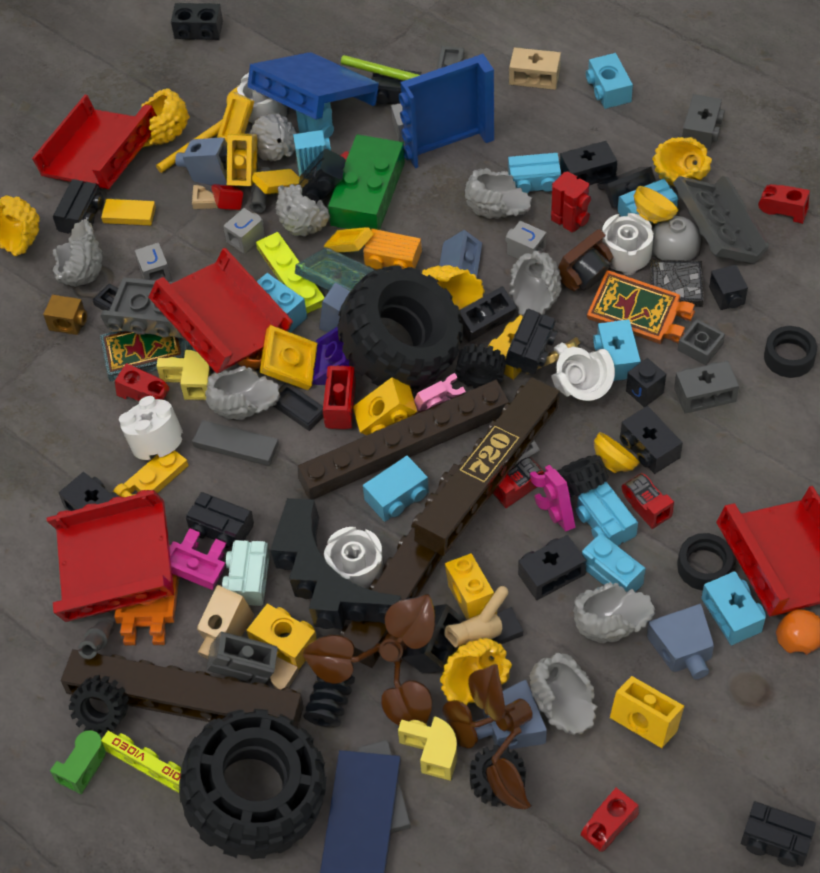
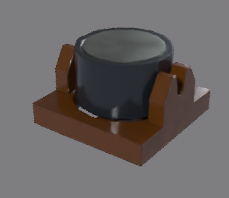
(585, 262)

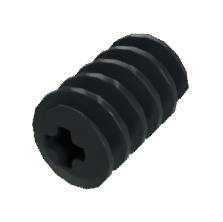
(326, 700)

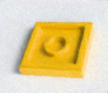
(288, 357)

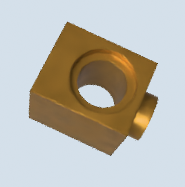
(65, 314)

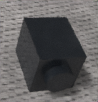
(728, 287)
(645, 382)

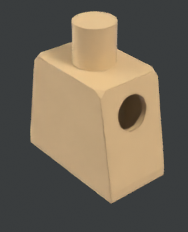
(224, 613)

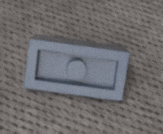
(462, 251)

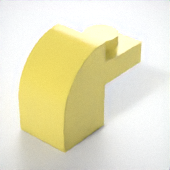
(190, 371)
(437, 742)

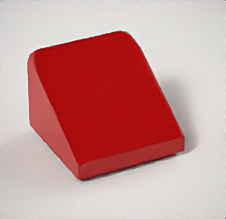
(227, 196)

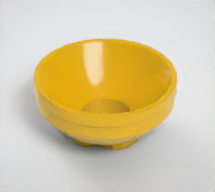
(653, 205)
(613, 454)

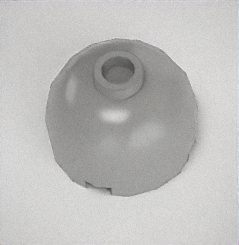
(676, 239)

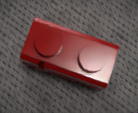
(570, 202)
(339, 397)

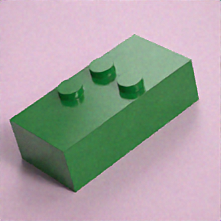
(367, 183)

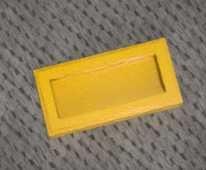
(236, 115)
(270, 180)
(128, 212)
(349, 239)

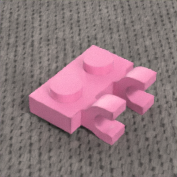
(437, 394)

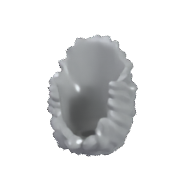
(269, 130)
(495, 195)
(300, 213)
(80, 258)
(535, 282)
(240, 393)
(611, 612)
(563, 693)

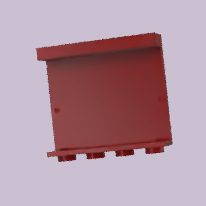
(93, 144)
(220, 311)
(778, 551)
(112, 555)

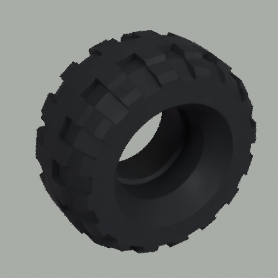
(419, 307)
(243, 824)

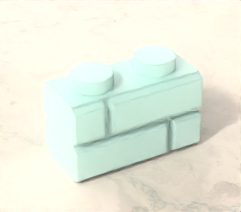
(248, 570)

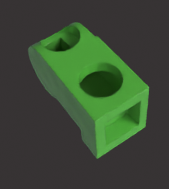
(81, 763)

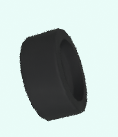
(790, 335)
(702, 542)

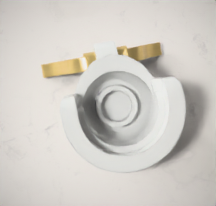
(581, 373)

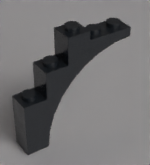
(311, 577)

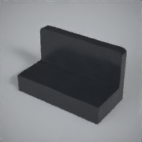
(626, 183)

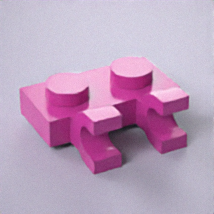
(557, 498)
(195, 565)

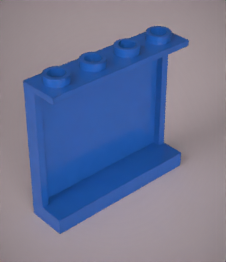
(309, 82)
(447, 106)

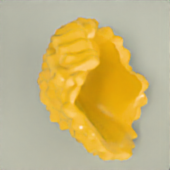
(170, 118)
(677, 158)
(17, 225)
(460, 284)
(465, 661)

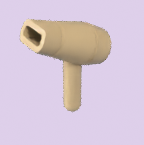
(481, 626)

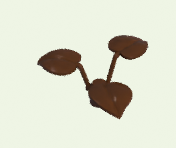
(408, 624)
(488, 695)

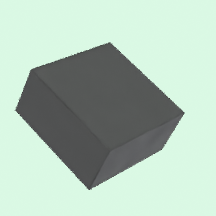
(701, 342)

